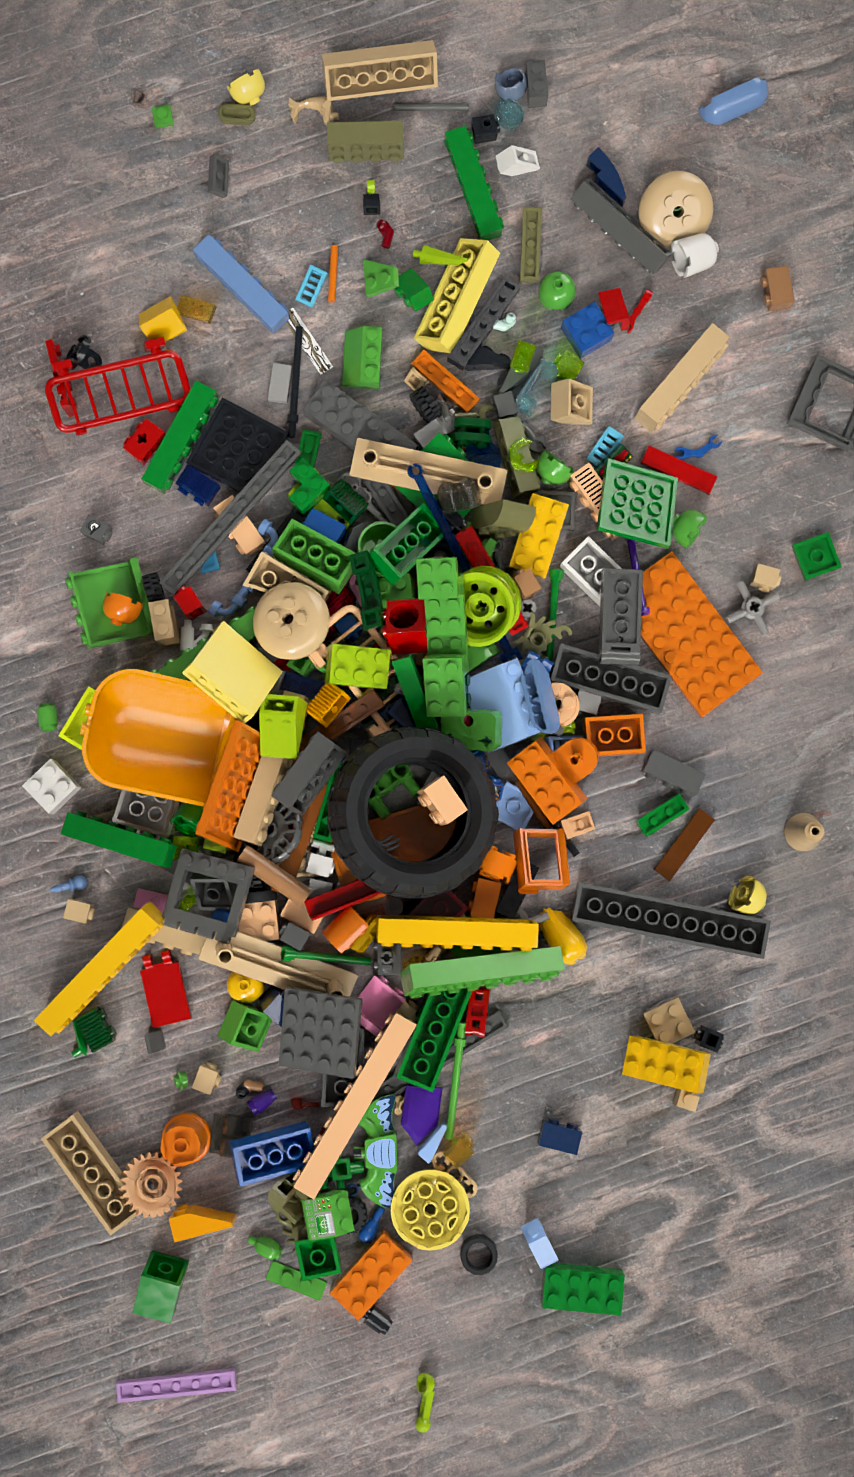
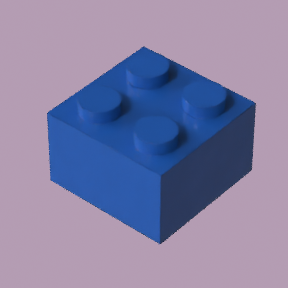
(587, 330)

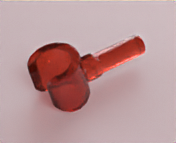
(297, 1103)

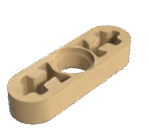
(468, 1180)

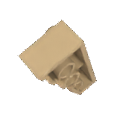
(272, 572)

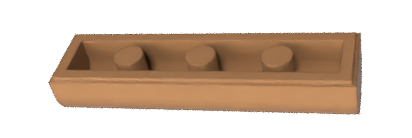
(275, 876)

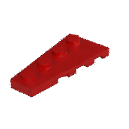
(54, 353)

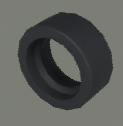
(478, 1270)

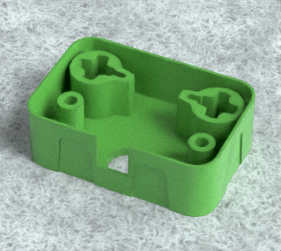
(485, 724)

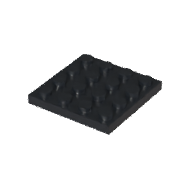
(235, 445)

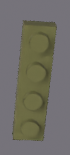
(530, 244)

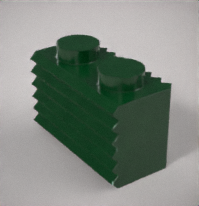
(346, 501)
(95, 1028)

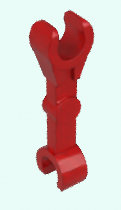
(637, 311)

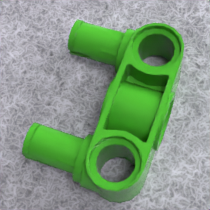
(388, 783)

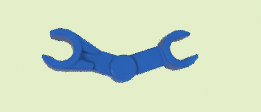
(688, 453)

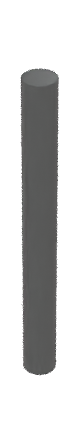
(431, 106)

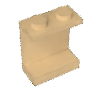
(164, 623)

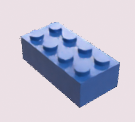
(271, 1153)

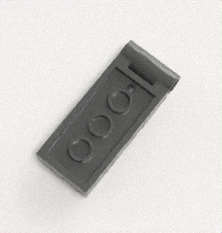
(620, 616)

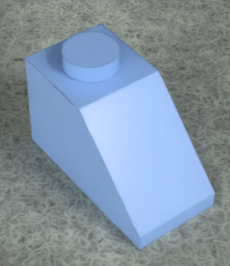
(539, 1243)

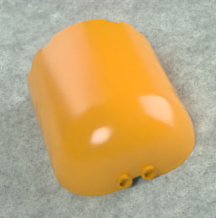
(155, 736)

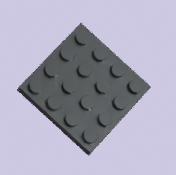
(320, 1032)

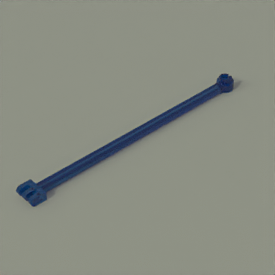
(455, 548)

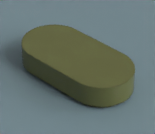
(236, 114)

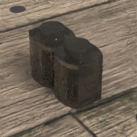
(459, 495)

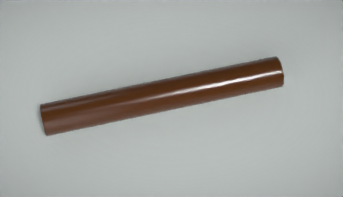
(535, 808)

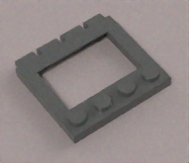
(807, 399)
(214, 868)

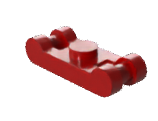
(478, 1012)

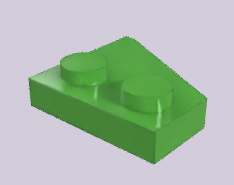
(379, 278)

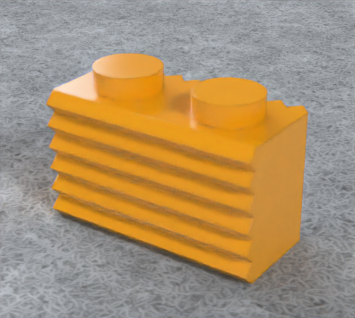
(327, 704)

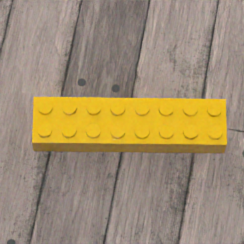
(457, 931)
(97, 971)

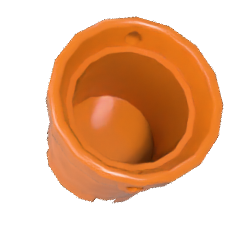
(185, 1139)

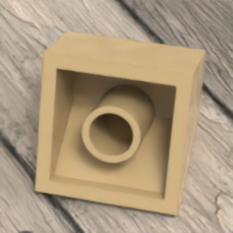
(571, 402)

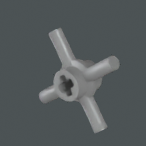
(754, 614)

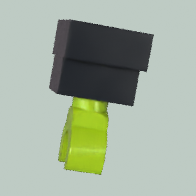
(371, 201)

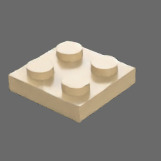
(669, 1021)

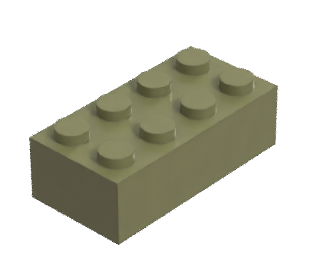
(365, 141)

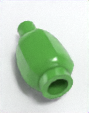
(266, 1247)

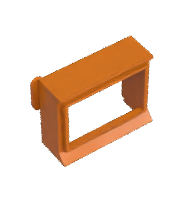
(525, 883)

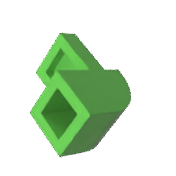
(479, 655)

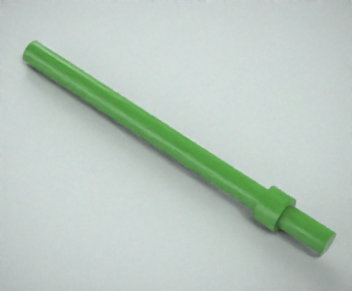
(459, 1042)

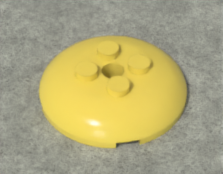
(436, 1228)

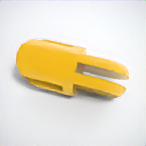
(364, 941)

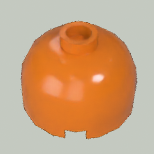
(120, 609)

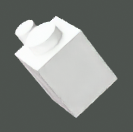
(317, 862)

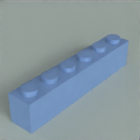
(241, 283)

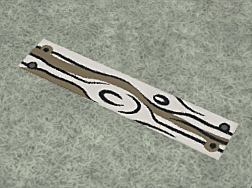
(308, 343)

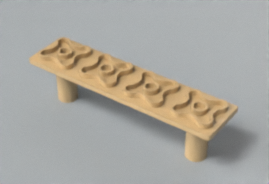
(390, 464)
(263, 963)

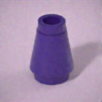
(261, 1101)

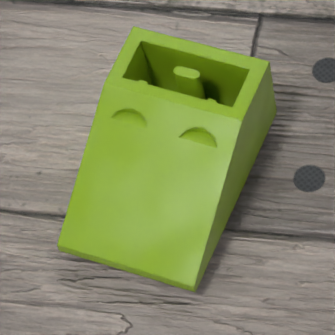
(281, 725)

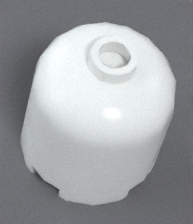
(694, 254)

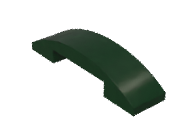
(369, 590)

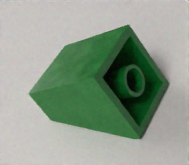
(160, 1286)

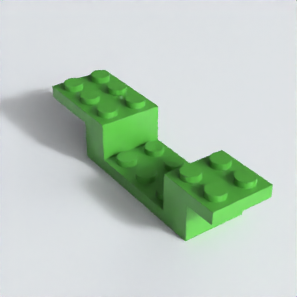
(446, 636)

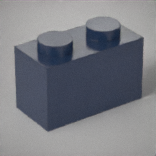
(560, 1136)

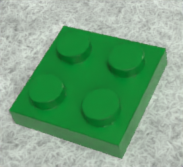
(816, 556)

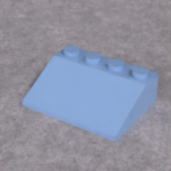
(502, 691)

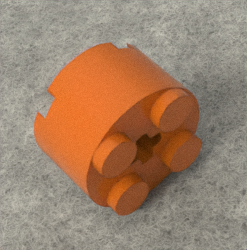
(498, 865)

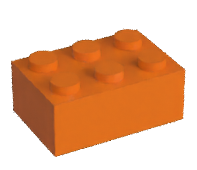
(616, 734)

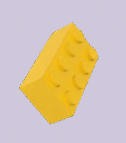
(537, 544)
(666, 1064)

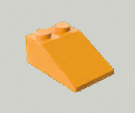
(198, 1220)

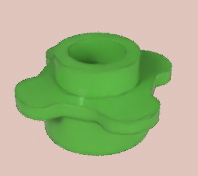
(180, 1080)

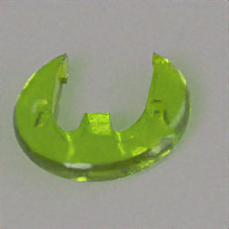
(516, 458)

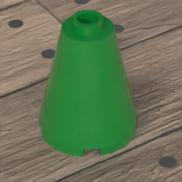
(186, 818)

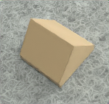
(415, 379)

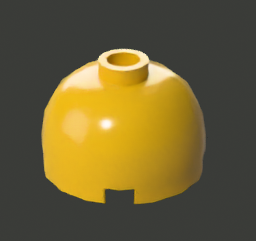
(243, 988)

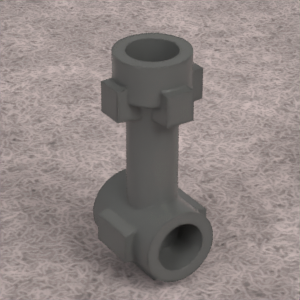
(498, 557)

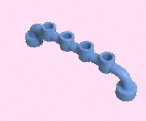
(239, 599)

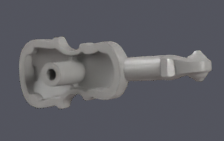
(356, 484)

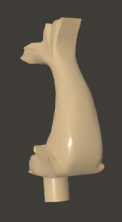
(317, 103)

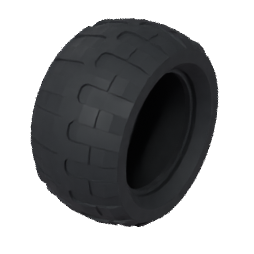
(472, 832)

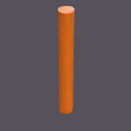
(332, 273)

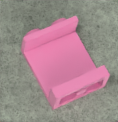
(378, 1002)

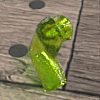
(187, 903)

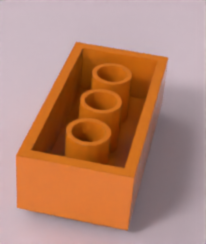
(371, 1274)

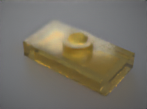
(196, 309)

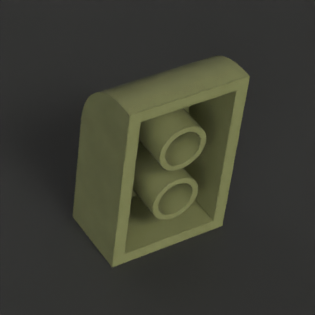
(502, 518)

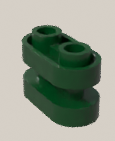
(464, 438)

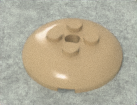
(665, 194)
(308, 624)

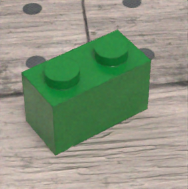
(413, 290)

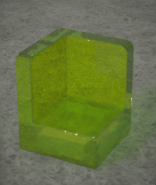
(185, 842)

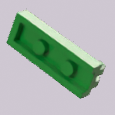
(662, 815)

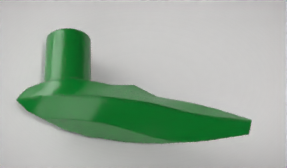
(82, 1044)

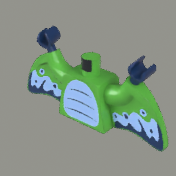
(379, 1152)

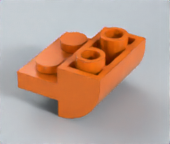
(345, 929)

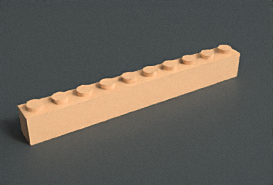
(354, 1105)

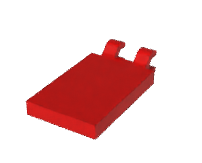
(165, 990)

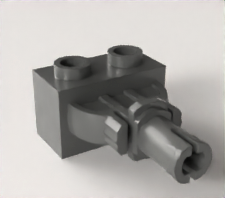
(388, 959)

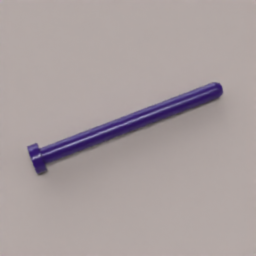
(635, 566)

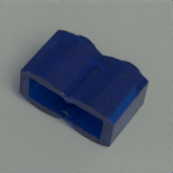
(197, 485)

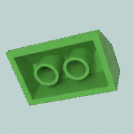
(362, 358)

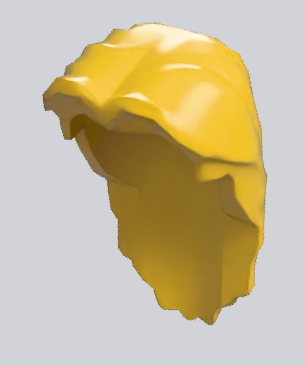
(562, 932)

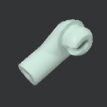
(506, 323)

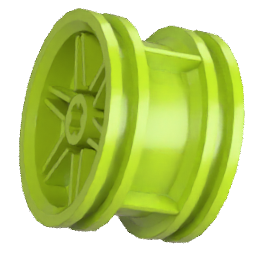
(507, 596)

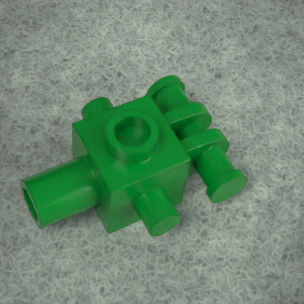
(343, 1171)

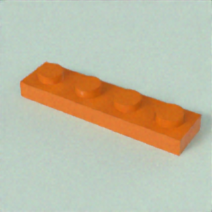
(445, 381)

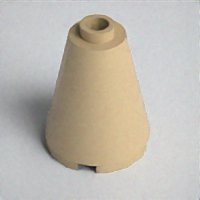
(803, 832)

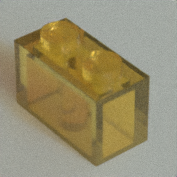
(459, 1149)

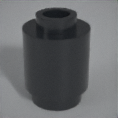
(377, 1320)

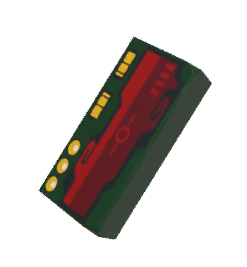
(619, 454)

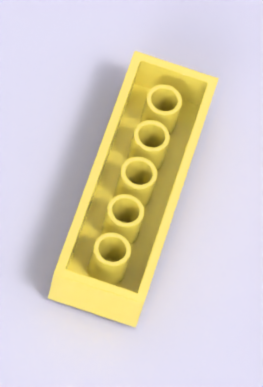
(457, 296)

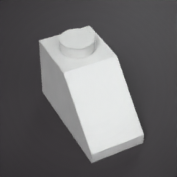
(517, 161)

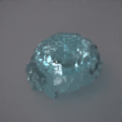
(509, 114)

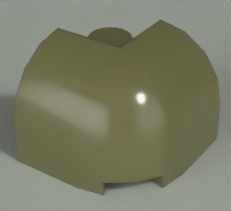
(287, 1199)

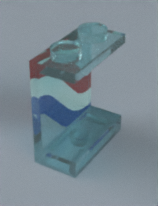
(526, 403)

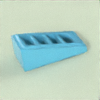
(312, 269)
(612, 433)

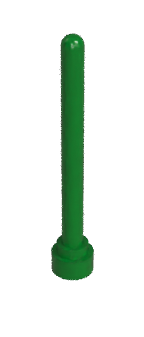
(555, 576)
(289, 953)

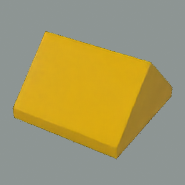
(162, 321)

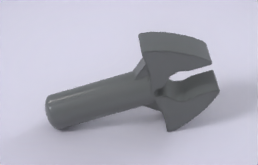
(445, 405)
(531, 436)

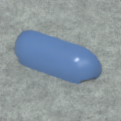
(735, 102)
(540, 697)

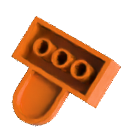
(554, 775)

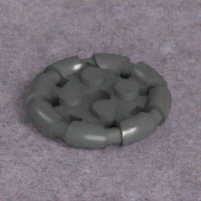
(281, 834)

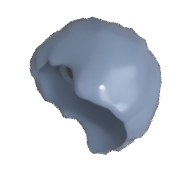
(511, 84)

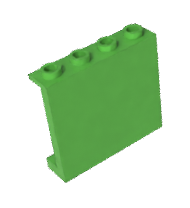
(88, 595)

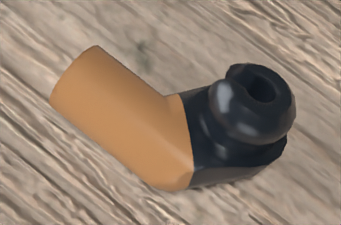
(247, 1086)

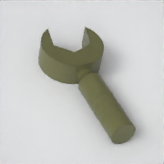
(480, 414)

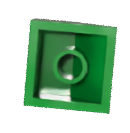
(318, 1258)

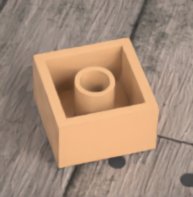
(441, 801)
(261, 920)

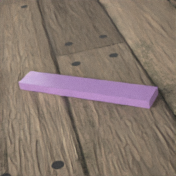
(176, 1385)

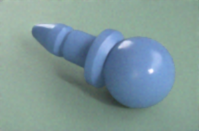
(79, 882)

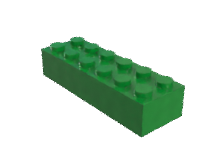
(431, 1038)

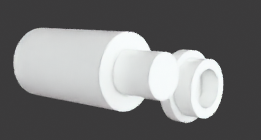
(187, 634)

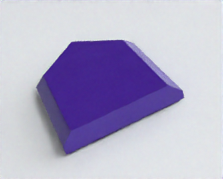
(420, 1112)

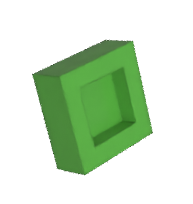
(162, 116)

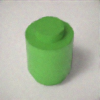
(47, 717)

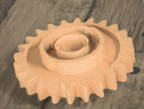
(137, 1191)

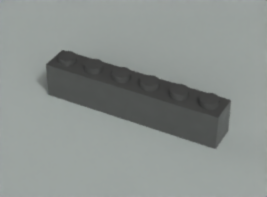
(621, 226)

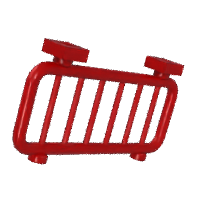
(63, 367)

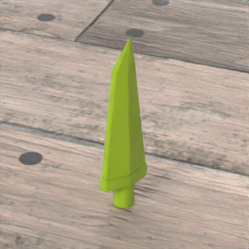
(435, 256)

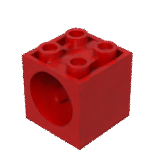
(404, 613)

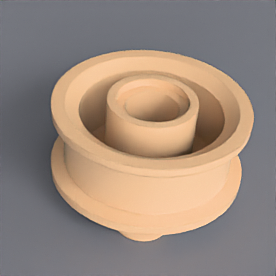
(570, 703)

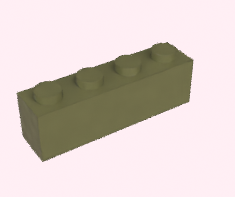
(506, 433)

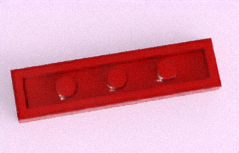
(677, 468)

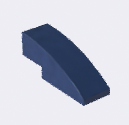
(606, 176)

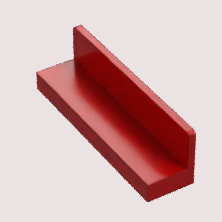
(339, 899)

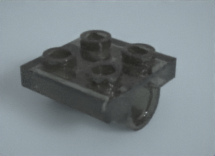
(228, 1128)

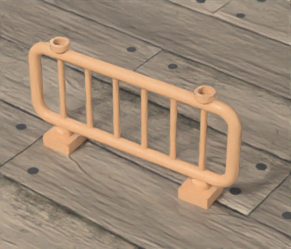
(319, 655)

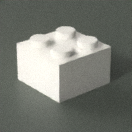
(51, 786)

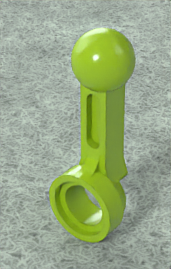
(425, 1386)

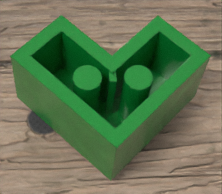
(311, 489)

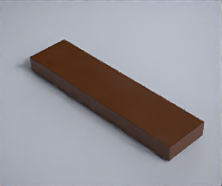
(684, 844)

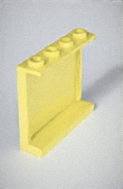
(233, 672)

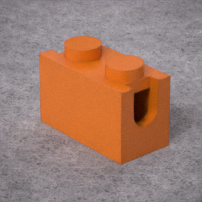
(484, 899)

